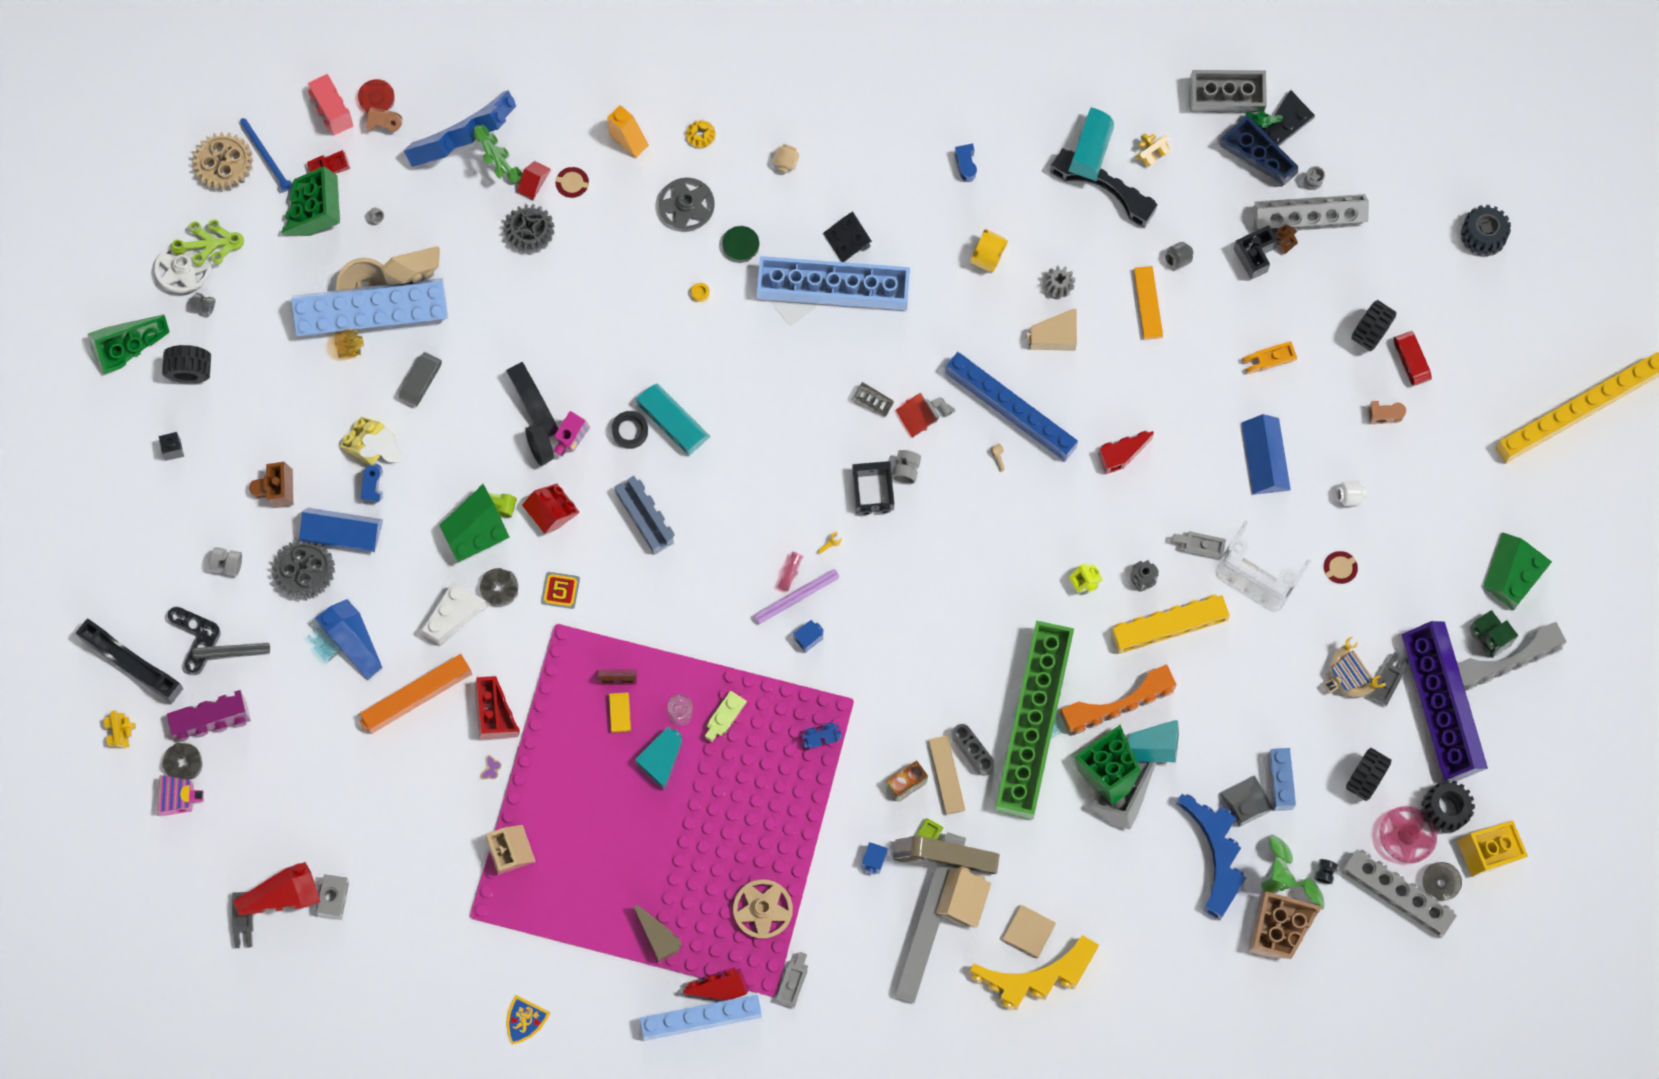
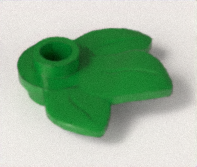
(1264, 119)

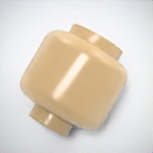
(786, 158)

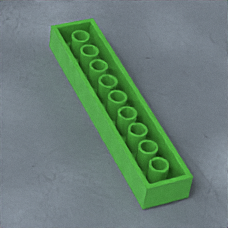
(1034, 720)

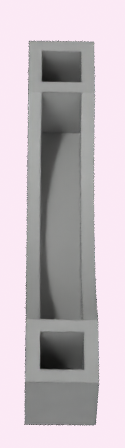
(1545, 640)

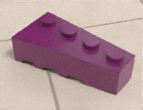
(209, 717)

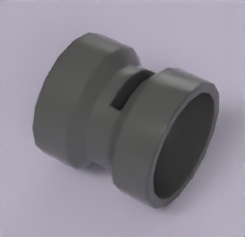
(203, 304)

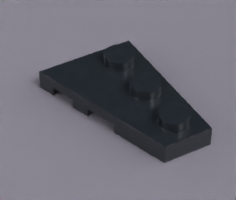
(1295, 117)

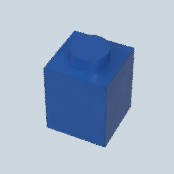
(808, 635)
(874, 858)

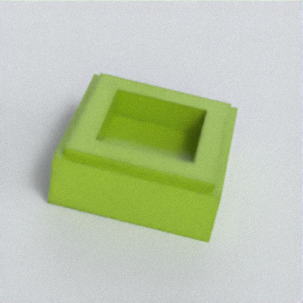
(930, 829)

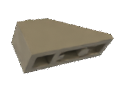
(660, 937)

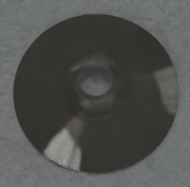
(1445, 872)

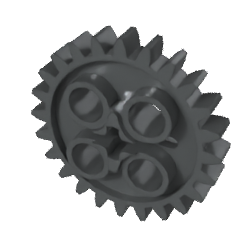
(317, 576)

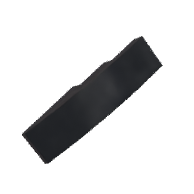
(532, 398)

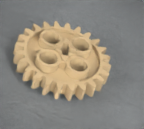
(207, 154)

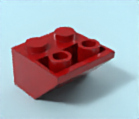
(550, 508)

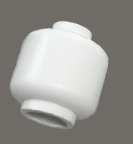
(1351, 493)

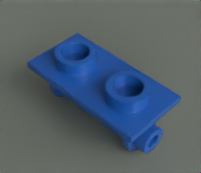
(828, 732)

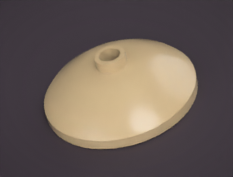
(358, 271)

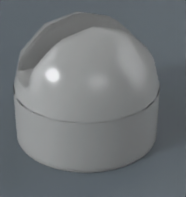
(380, 215)

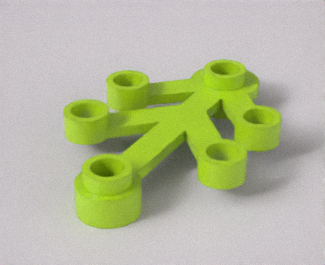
(210, 243)

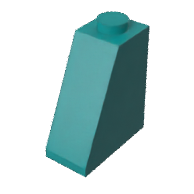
(1156, 743)
(660, 757)

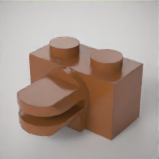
(275, 485)

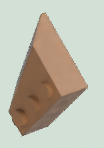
(1280, 925)

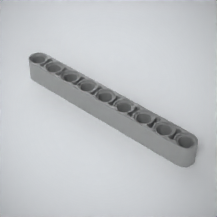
(925, 931)

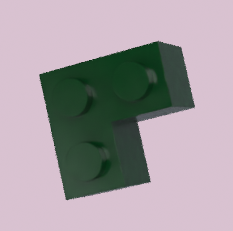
(1493, 634)

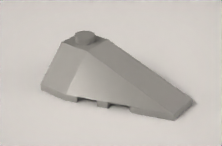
(1126, 810)

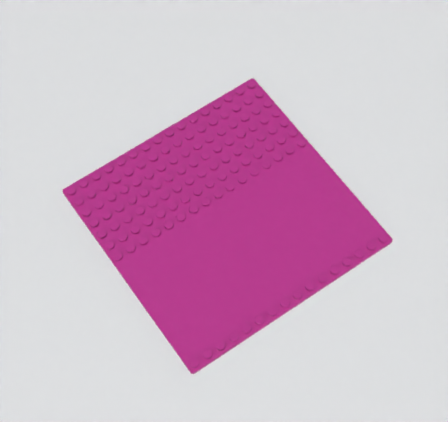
(680, 853)

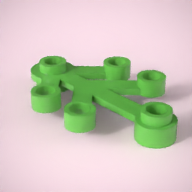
(496, 154)

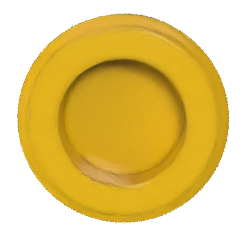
(700, 292)

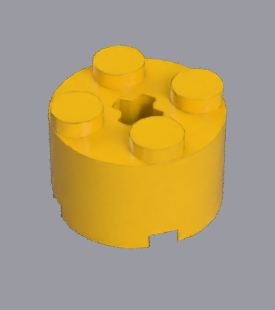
(988, 249)

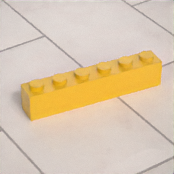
(1170, 624)

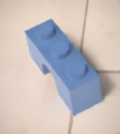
(1283, 784)

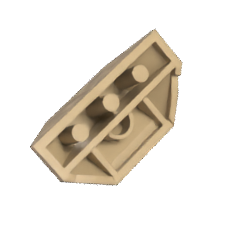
(411, 266)

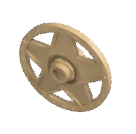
(762, 909)

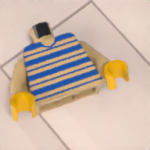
(1350, 674)

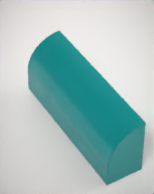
(1092, 144)
(672, 418)

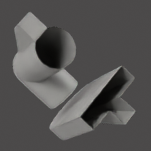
(945, 408)

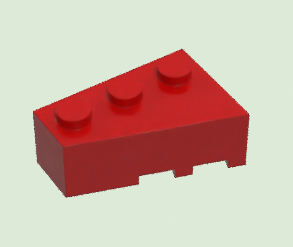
(493, 712)

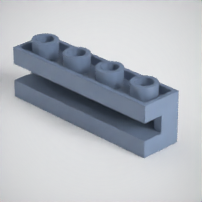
(644, 515)

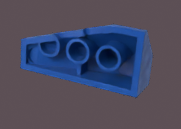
(349, 632)

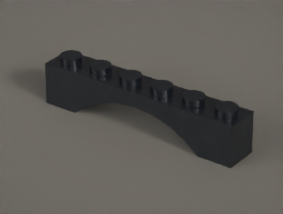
(1137, 206)
(128, 661)

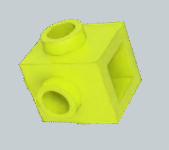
(1086, 578)

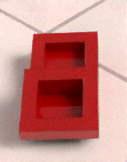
(336, 162)

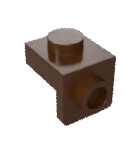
(1286, 238)

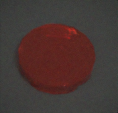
(376, 94)

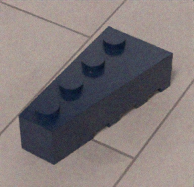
(1256, 148)

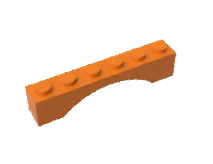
(1082, 715)

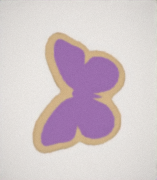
(491, 771)

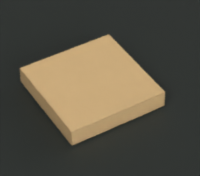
(1029, 931)

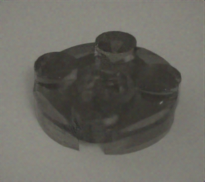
(489, 582)
(180, 751)

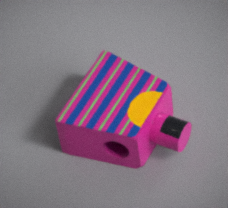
(572, 426)
(177, 796)

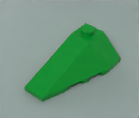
(122, 342)

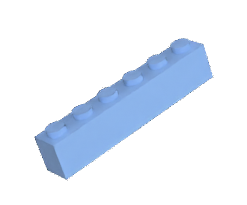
(701, 1017)

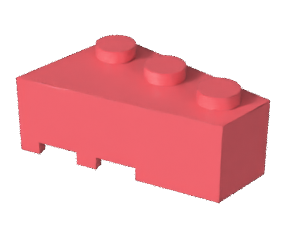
(330, 105)

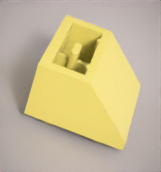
(353, 442)

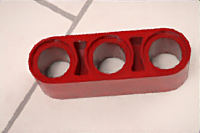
(1412, 358)

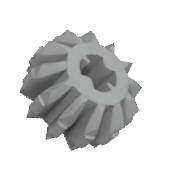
(1066, 280)

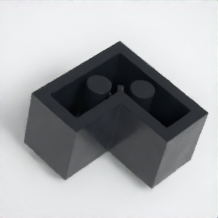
(1252, 251)

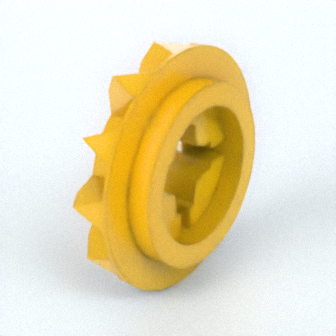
(697, 140)

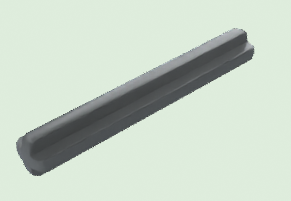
(231, 650)

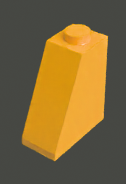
(626, 131)

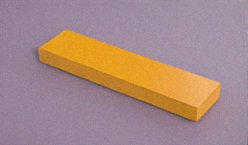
(1148, 302)

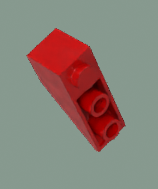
(1120, 454)
(722, 987)

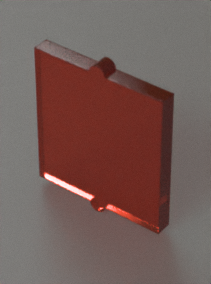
(916, 415)

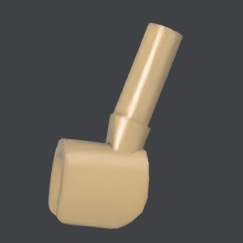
(996, 451)

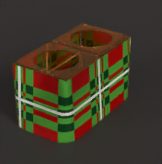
(909, 789)

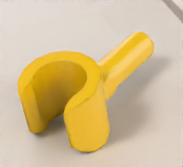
(832, 542)

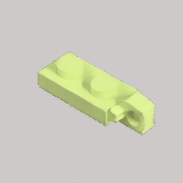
(725, 715)

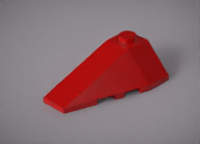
(287, 888)

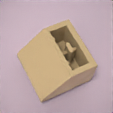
(509, 848)

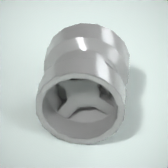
(1317, 175)

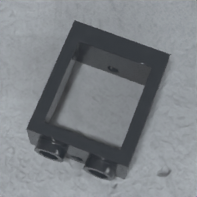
(872, 469)

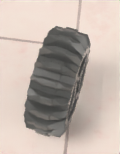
(516, 237)

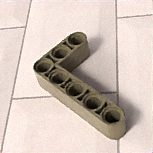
(946, 853)

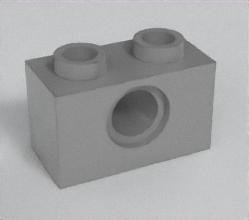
(335, 908)

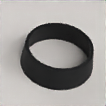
(539, 444)

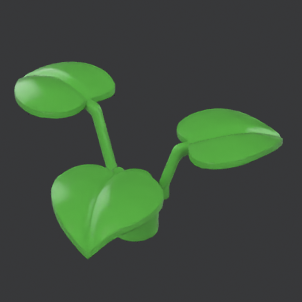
(1282, 875)

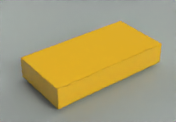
(620, 712)

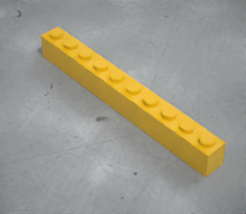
(1579, 408)

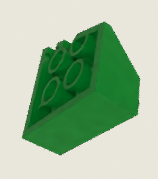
(313, 203)
(473, 525)
(1514, 570)
(1109, 765)

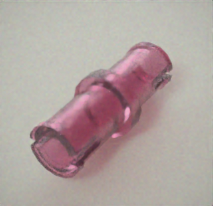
(790, 571)

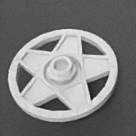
(181, 269)

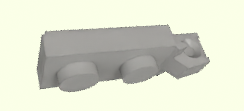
(1200, 544)
(793, 981)

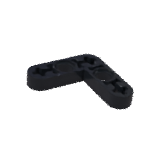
(203, 637)

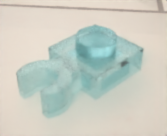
(325, 646)

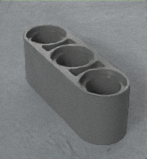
(420, 379)
(976, 758)

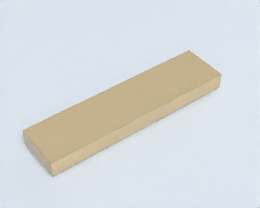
(947, 775)

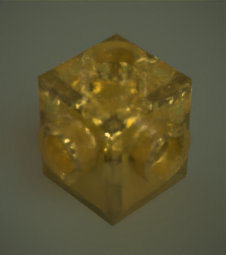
(348, 343)

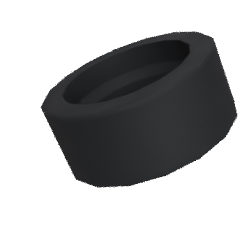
(630, 415)

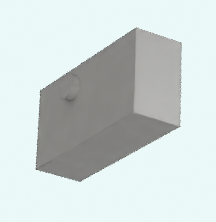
(1228, 91)

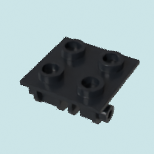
(848, 237)

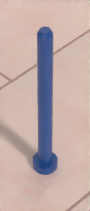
(285, 185)

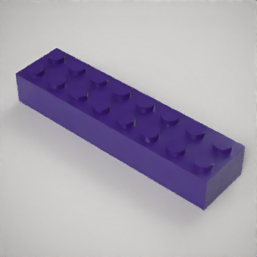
(1444, 701)

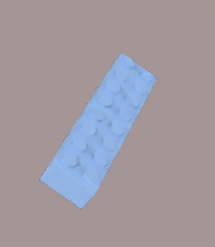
(833, 283)
(369, 307)

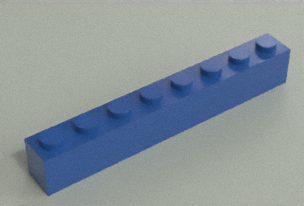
(1011, 406)

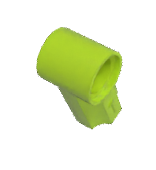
(504, 503)

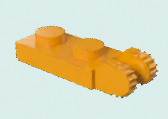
(1271, 357)

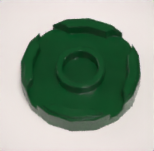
(740, 243)

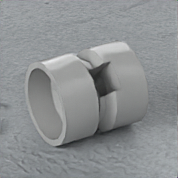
(906, 466)
(232, 562)

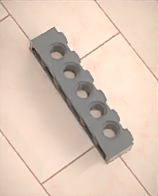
(1358, 203)
(1403, 903)

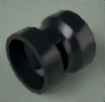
(1325, 871)

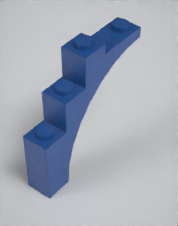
(461, 134)
(1224, 851)

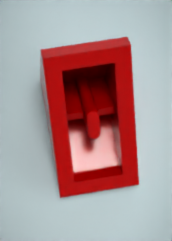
(533, 179)

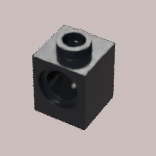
(171, 446)

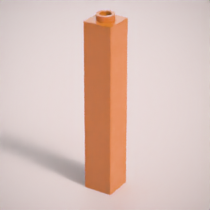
(415, 694)

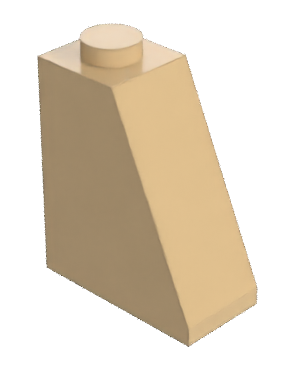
(1055, 333)

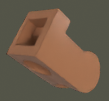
(383, 118)
(1386, 413)

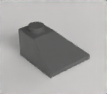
(1247, 801)

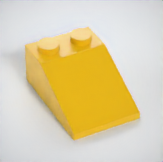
(1492, 848)

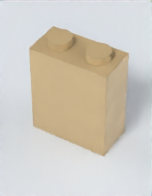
(963, 897)

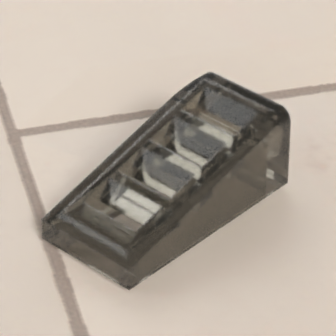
(875, 394)

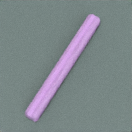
(796, 596)

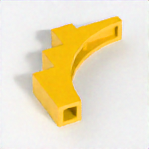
(1015, 986)

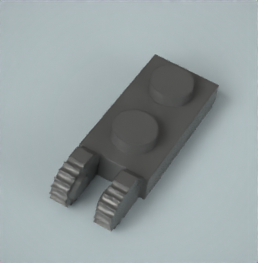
(1390, 676)
(241, 923)

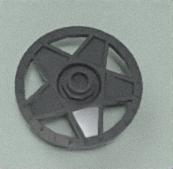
(686, 204)

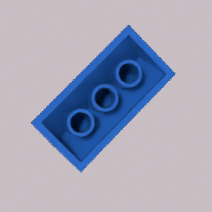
(1265, 455)
(340, 529)

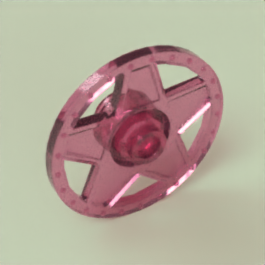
(1407, 835)

